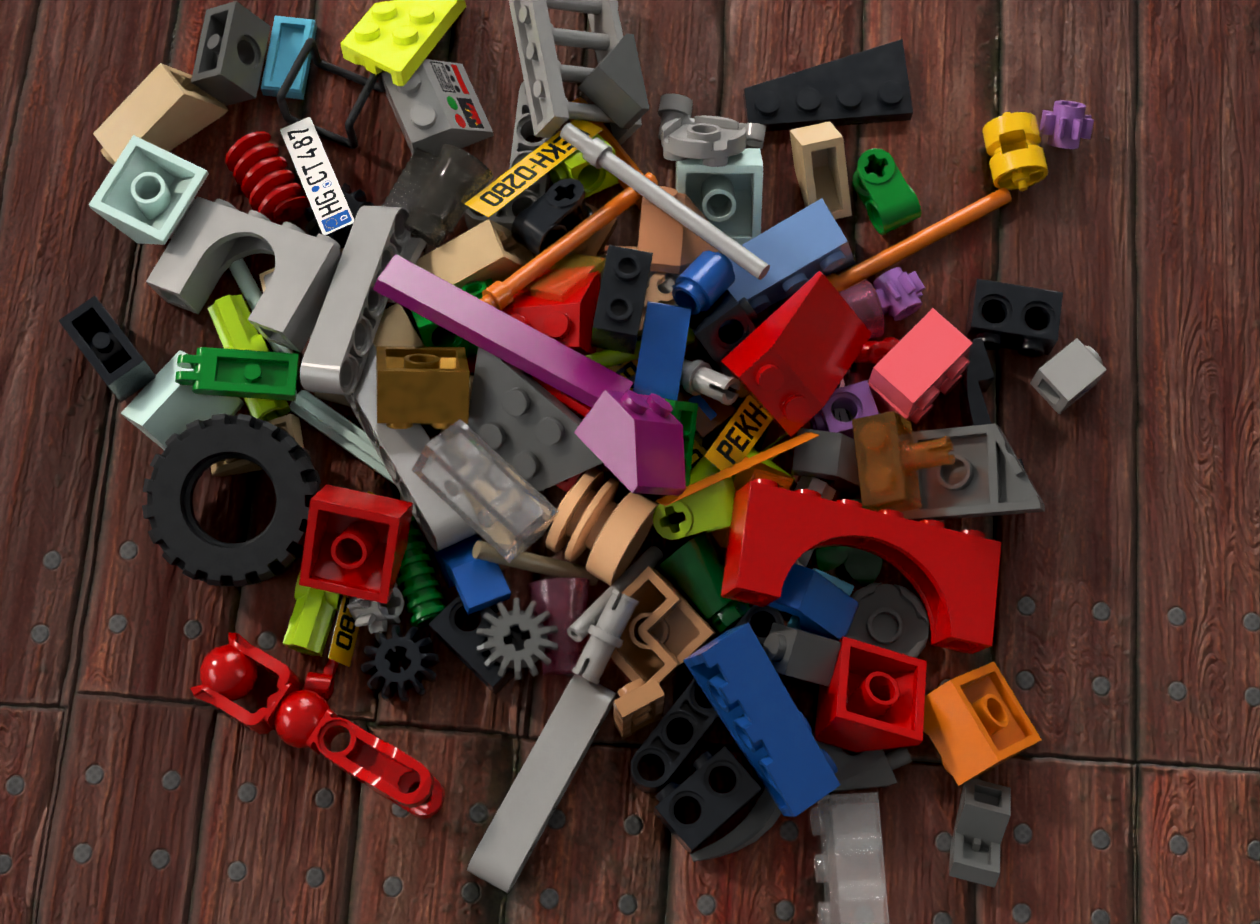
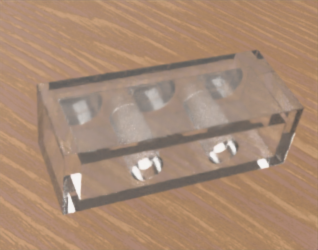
(484, 490)
(850, 859)

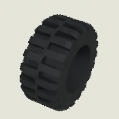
(173, 486)

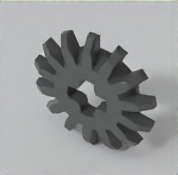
(506, 654)

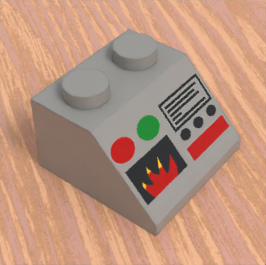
(437, 107)

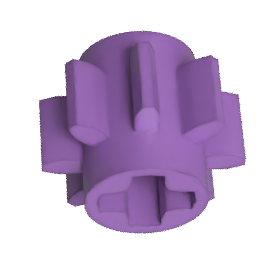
(1066, 124)
(899, 292)

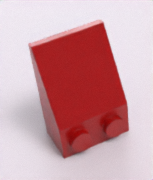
(799, 353)

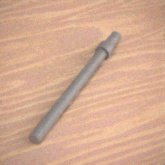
(600, 155)

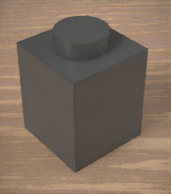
(801, 654)

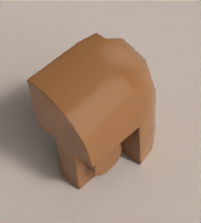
(660, 630)

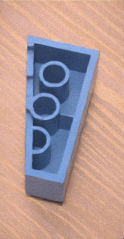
(795, 253)

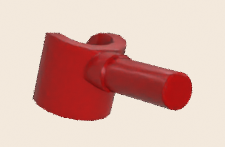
(322, 682)

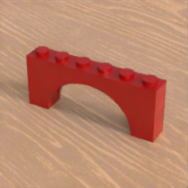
(947, 567)

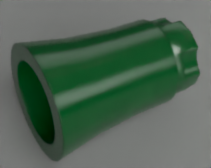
(699, 576)

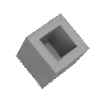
(1068, 375)

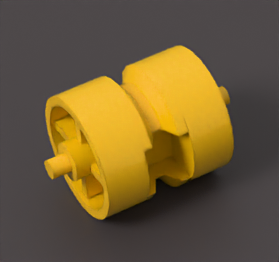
(1014, 150)

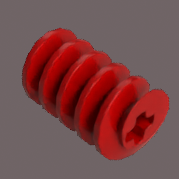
(264, 178)

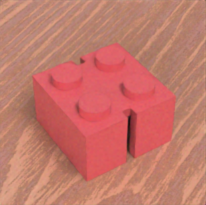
(920, 368)

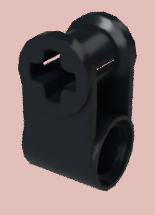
(550, 217)

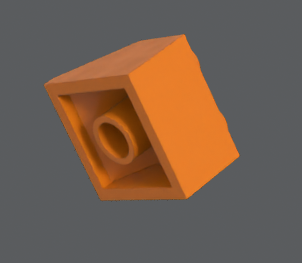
(976, 723)

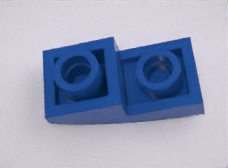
(662, 350)

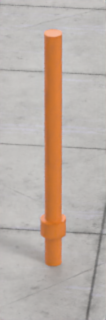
(920, 240)
(501, 293)

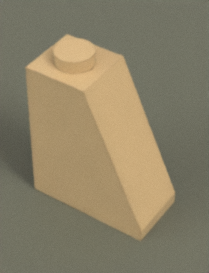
(160, 111)
(477, 256)

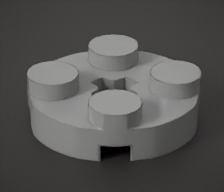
(707, 139)

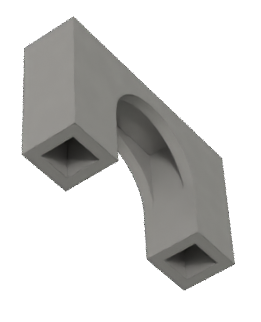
(217, 236)

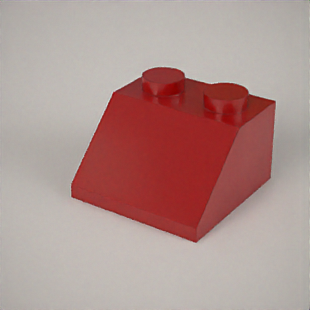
(564, 321)
(355, 543)
(872, 699)

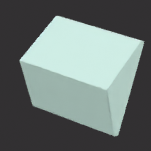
(147, 192)
(168, 407)

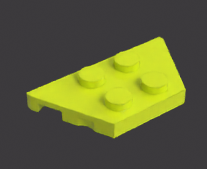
(399, 35)

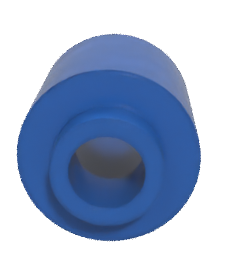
(703, 281)

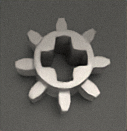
(377, 614)

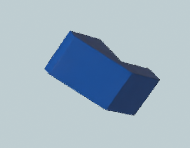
(476, 580)
(817, 603)

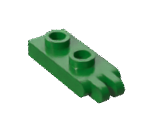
(240, 373)

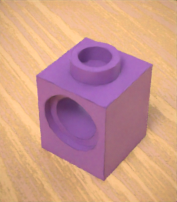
(854, 398)

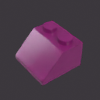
(637, 441)

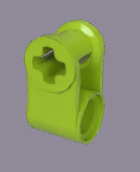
(703, 511)

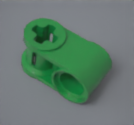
(887, 198)

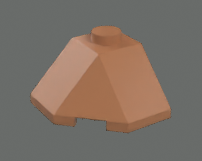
(670, 242)

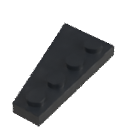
(844, 91)

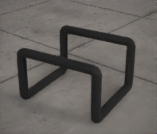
(368, 83)

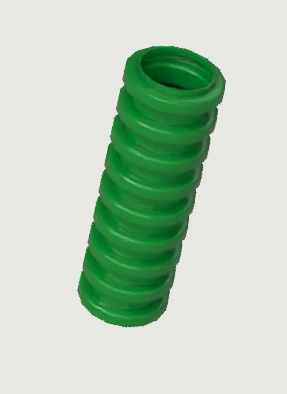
(418, 581)

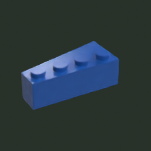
(763, 719)

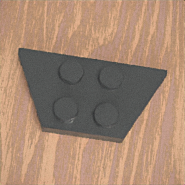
(526, 424)
(981, 481)

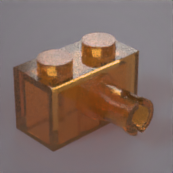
(891, 460)

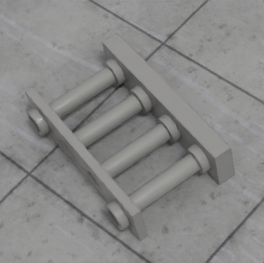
(545, 73)

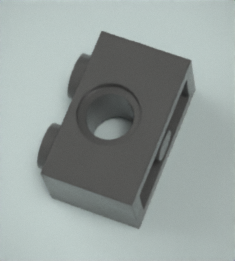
(231, 53)

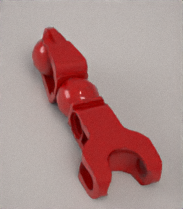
(307, 721)

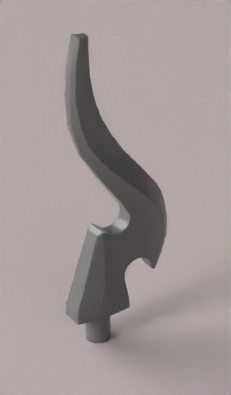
(855, 772)

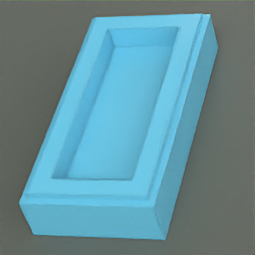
(285, 45)

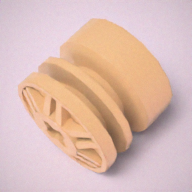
(594, 521)

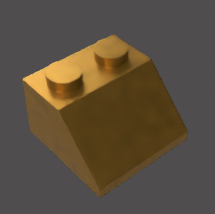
(422, 386)

